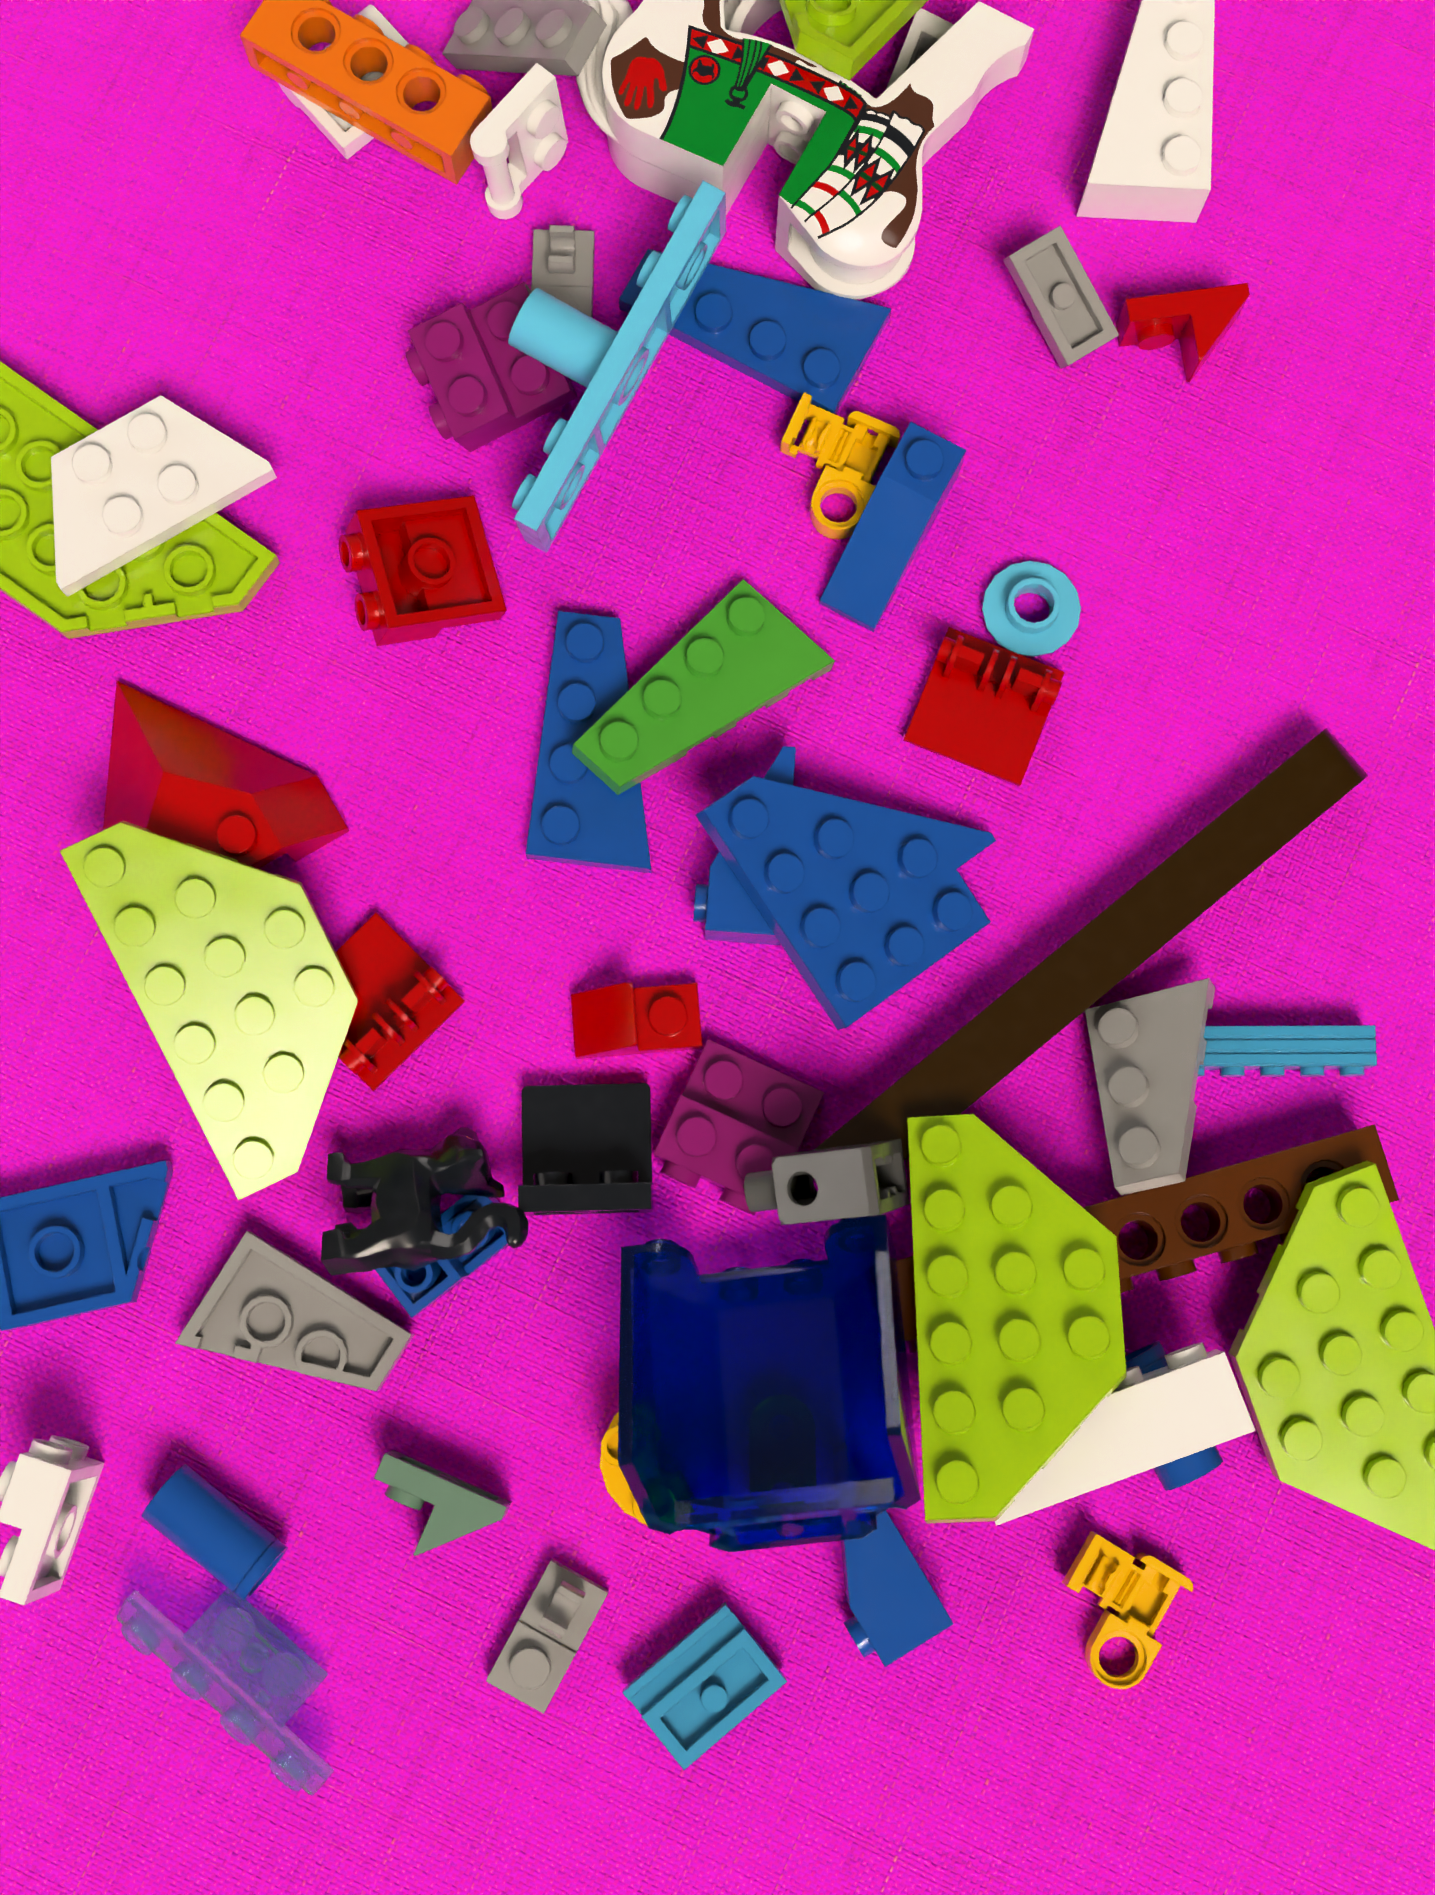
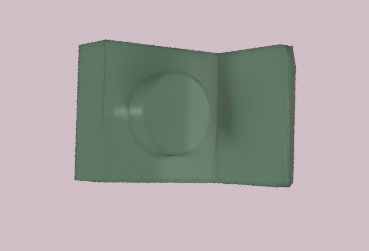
(458, 1505)

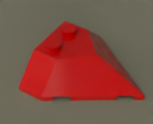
(211, 786)

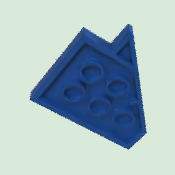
(849, 886)

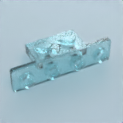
(243, 1672)

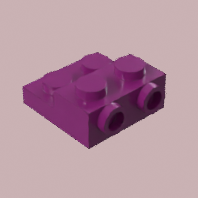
(478, 377)
(734, 1122)

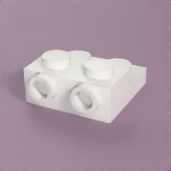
(48, 1500)

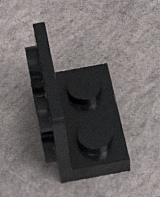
(586, 1149)

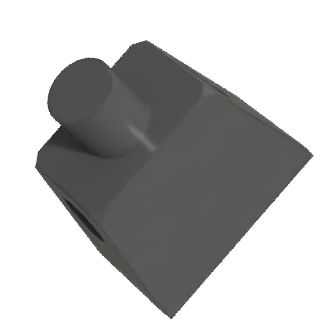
(849, 1180)

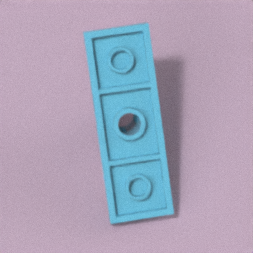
(607, 360)

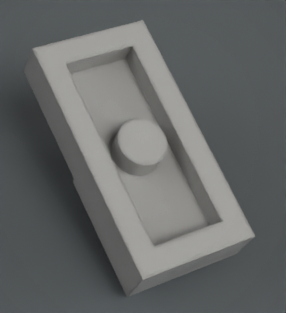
(565, 265)
(1061, 297)
(547, 1636)

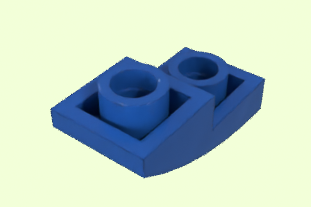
(427, 1284)

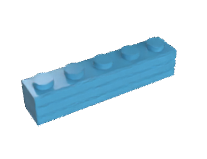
(1289, 1048)

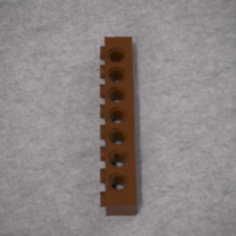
(1221, 1197)

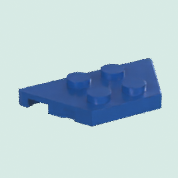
(78, 1244)

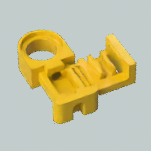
(849, 452)
(1132, 1593)

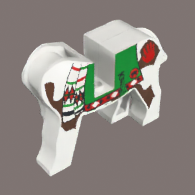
(702, 97)

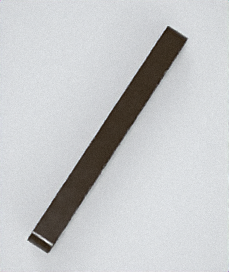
(1111, 944)

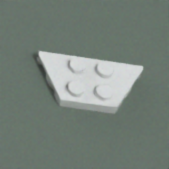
(141, 487)

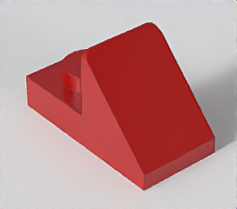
(1193, 316)
(636, 1020)

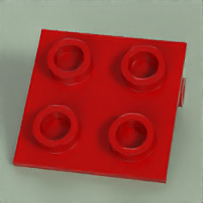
(984, 706)
(397, 1001)

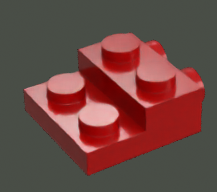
(421, 569)

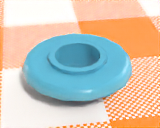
(1024, 636)

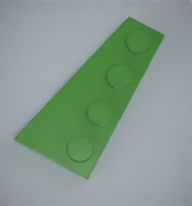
(710, 680)

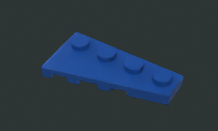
(777, 331)
(572, 809)

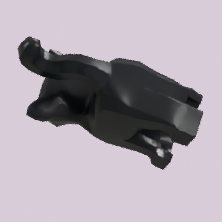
(405, 1206)

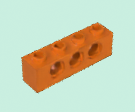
(439, 138)

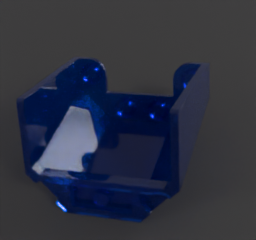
(767, 1392)

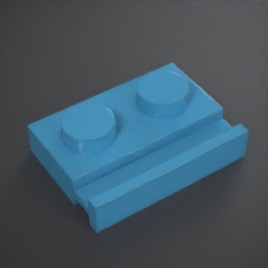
(704, 1685)

